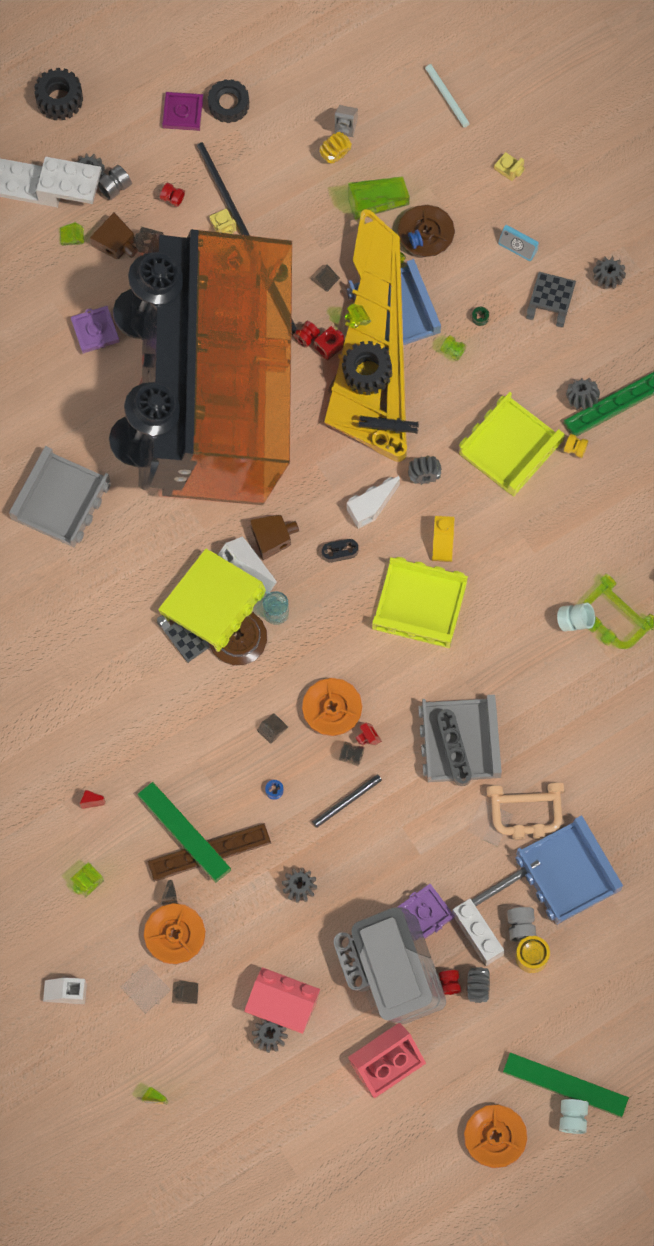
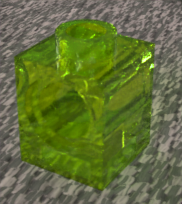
(86, 880)

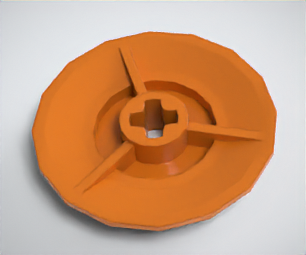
(339, 694)
(182, 920)
(503, 1122)

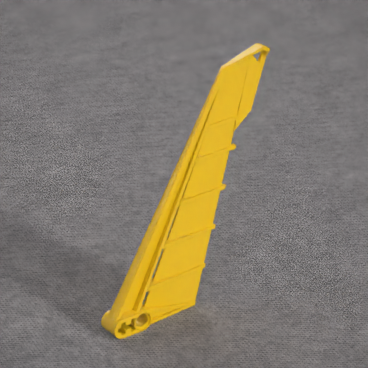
(378, 266)

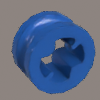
(415, 239)
(270, 795)

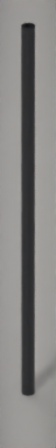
(228, 200)

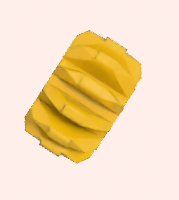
(335, 147)

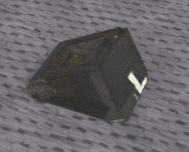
(325, 277)
(272, 728)
(169, 895)
(185, 992)

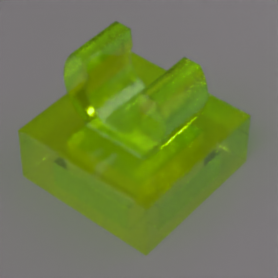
(358, 314)

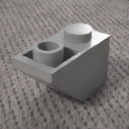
(346, 120)

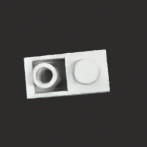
(65, 990)

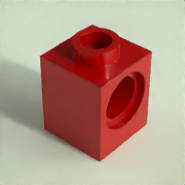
(329, 350)

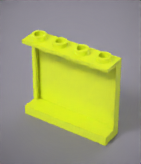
(510, 444)
(213, 599)
(420, 602)

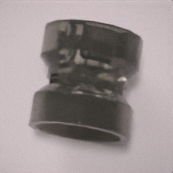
(350, 753)

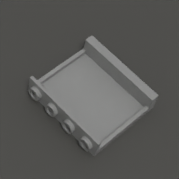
(59, 498)
(479, 735)

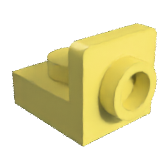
(509, 166)
(223, 222)

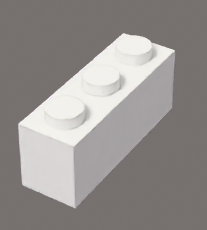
(478, 932)

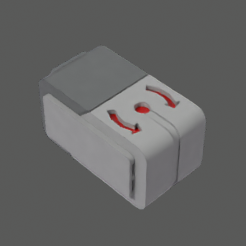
(393, 964)

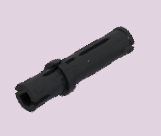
(389, 424)

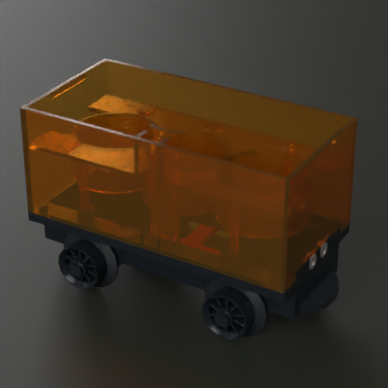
(213, 366)

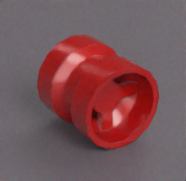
(172, 194)
(306, 334)
(450, 982)

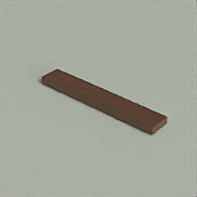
(225, 846)

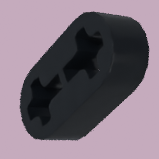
(338, 546)

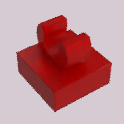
(369, 735)

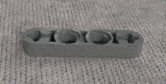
(451, 748)

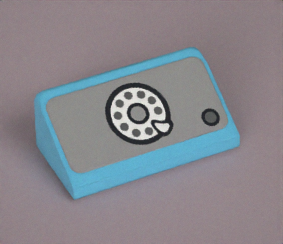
(518, 243)

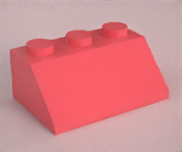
(282, 1000)
(387, 1060)

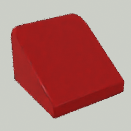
(91, 799)

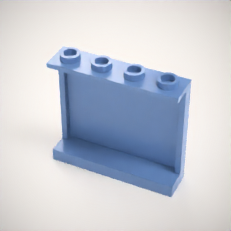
(417, 309)
(570, 871)

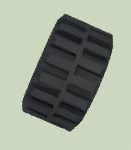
(55, 81)
(363, 353)

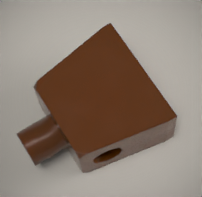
(114, 238)
(272, 534)

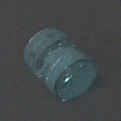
(275, 607)

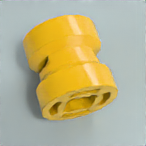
(580, 446)

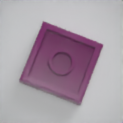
(182, 111)

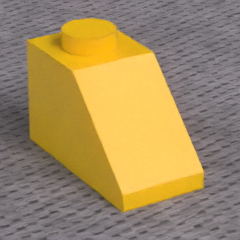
(443, 538)

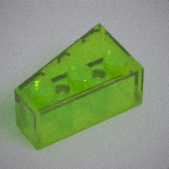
(377, 195)

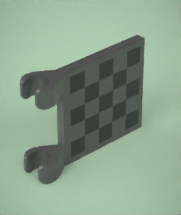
(551, 294)
(184, 640)

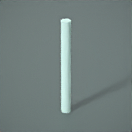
(446, 94)

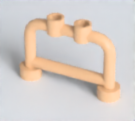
(518, 832)

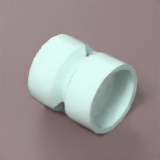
(576, 617)
(573, 1116)

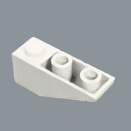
(369, 505)
(243, 556)

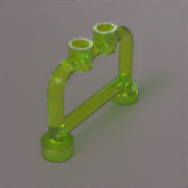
(608, 635)

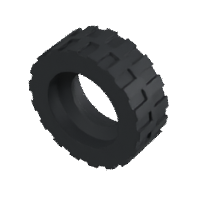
(222, 88)

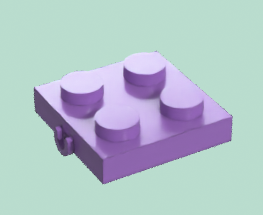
(95, 329)
(429, 910)

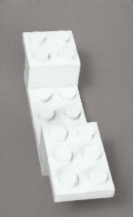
(49, 182)

